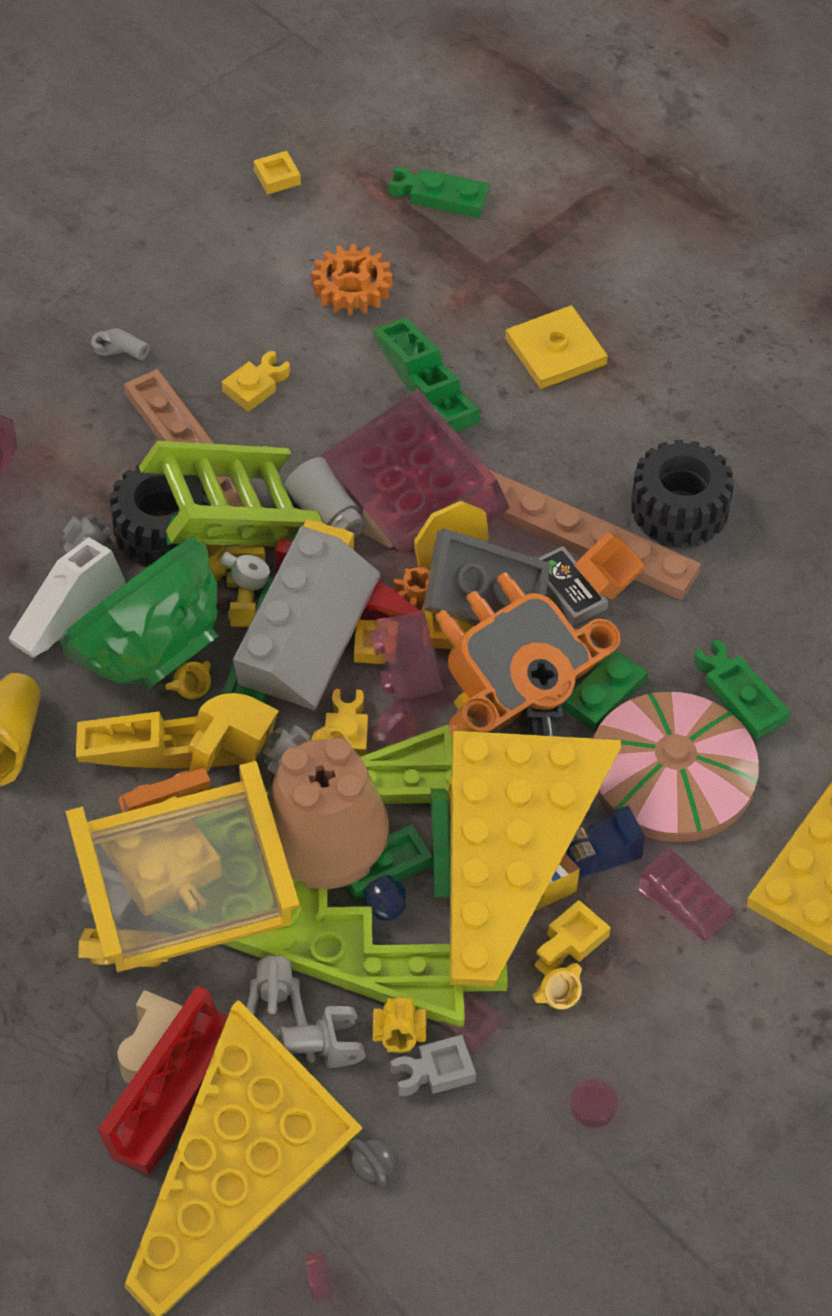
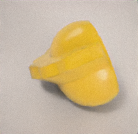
(191, 680)
(560, 987)

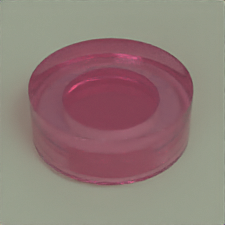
(593, 1103)
(319, 1275)

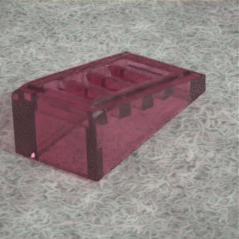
(682, 873)

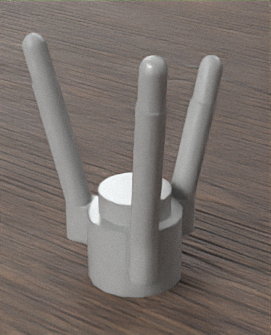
(274, 985)

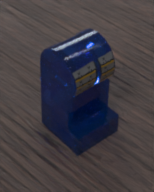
(607, 843)

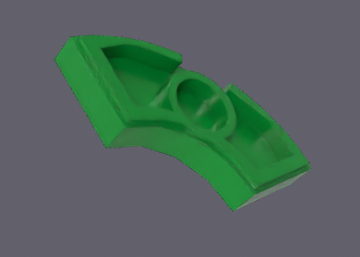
(440, 841)

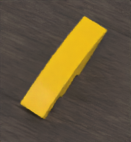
(141, 742)

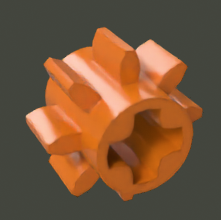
(413, 586)

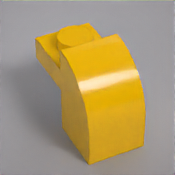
(231, 724)

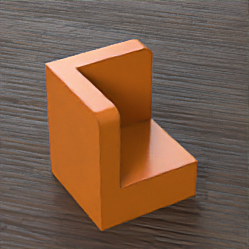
(610, 565)

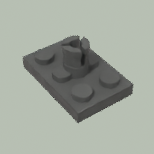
(469, 565)

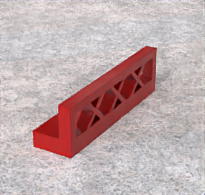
(174, 1083)

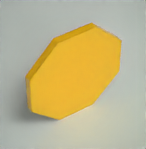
(458, 518)

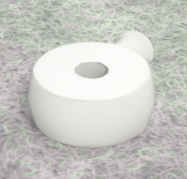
(247, 570)

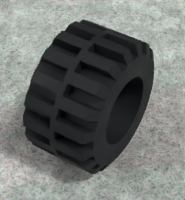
(683, 469)
(132, 503)

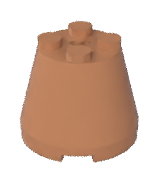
(327, 814)

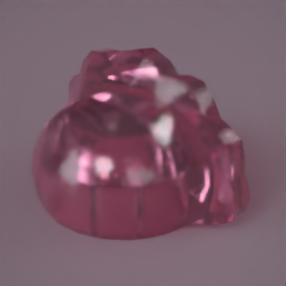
(396, 723)

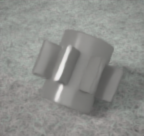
(90, 526)
(279, 742)

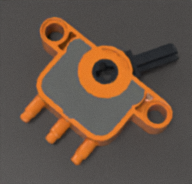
(521, 660)

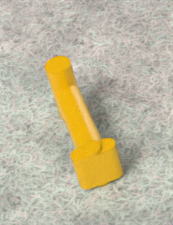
(244, 610)

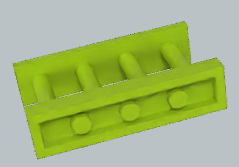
(220, 522)

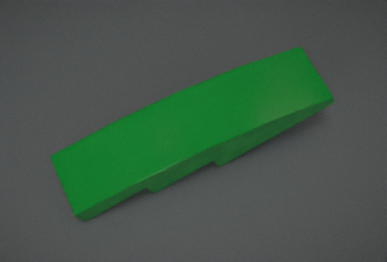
(421, 368)

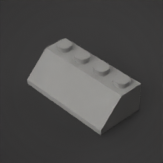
(305, 619)

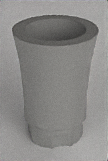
(316, 488)

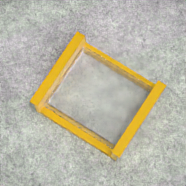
(185, 872)

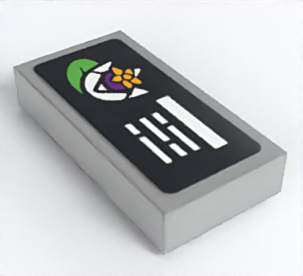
(570, 588)

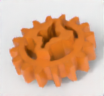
(351, 279)

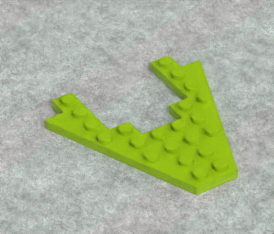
(337, 941)

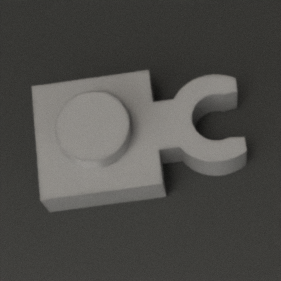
(441, 1065)

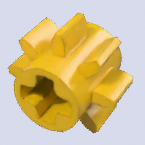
(399, 1025)

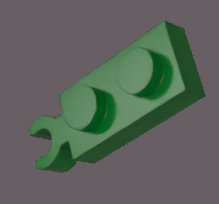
(440, 191)
(742, 691)

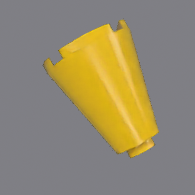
(18, 712)

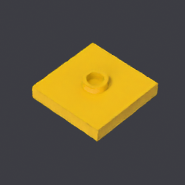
(556, 347)

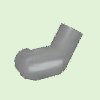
(117, 342)

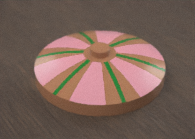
(680, 765)

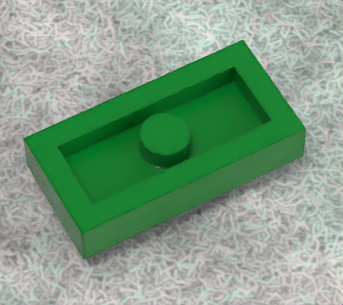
(605, 690)
(401, 858)

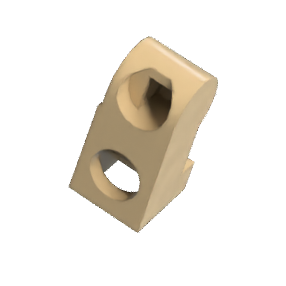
(154, 1018)

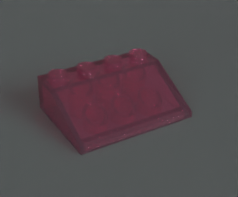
(411, 467)

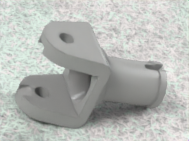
(322, 1038)

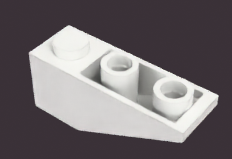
(68, 593)

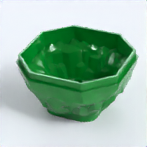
(149, 621)

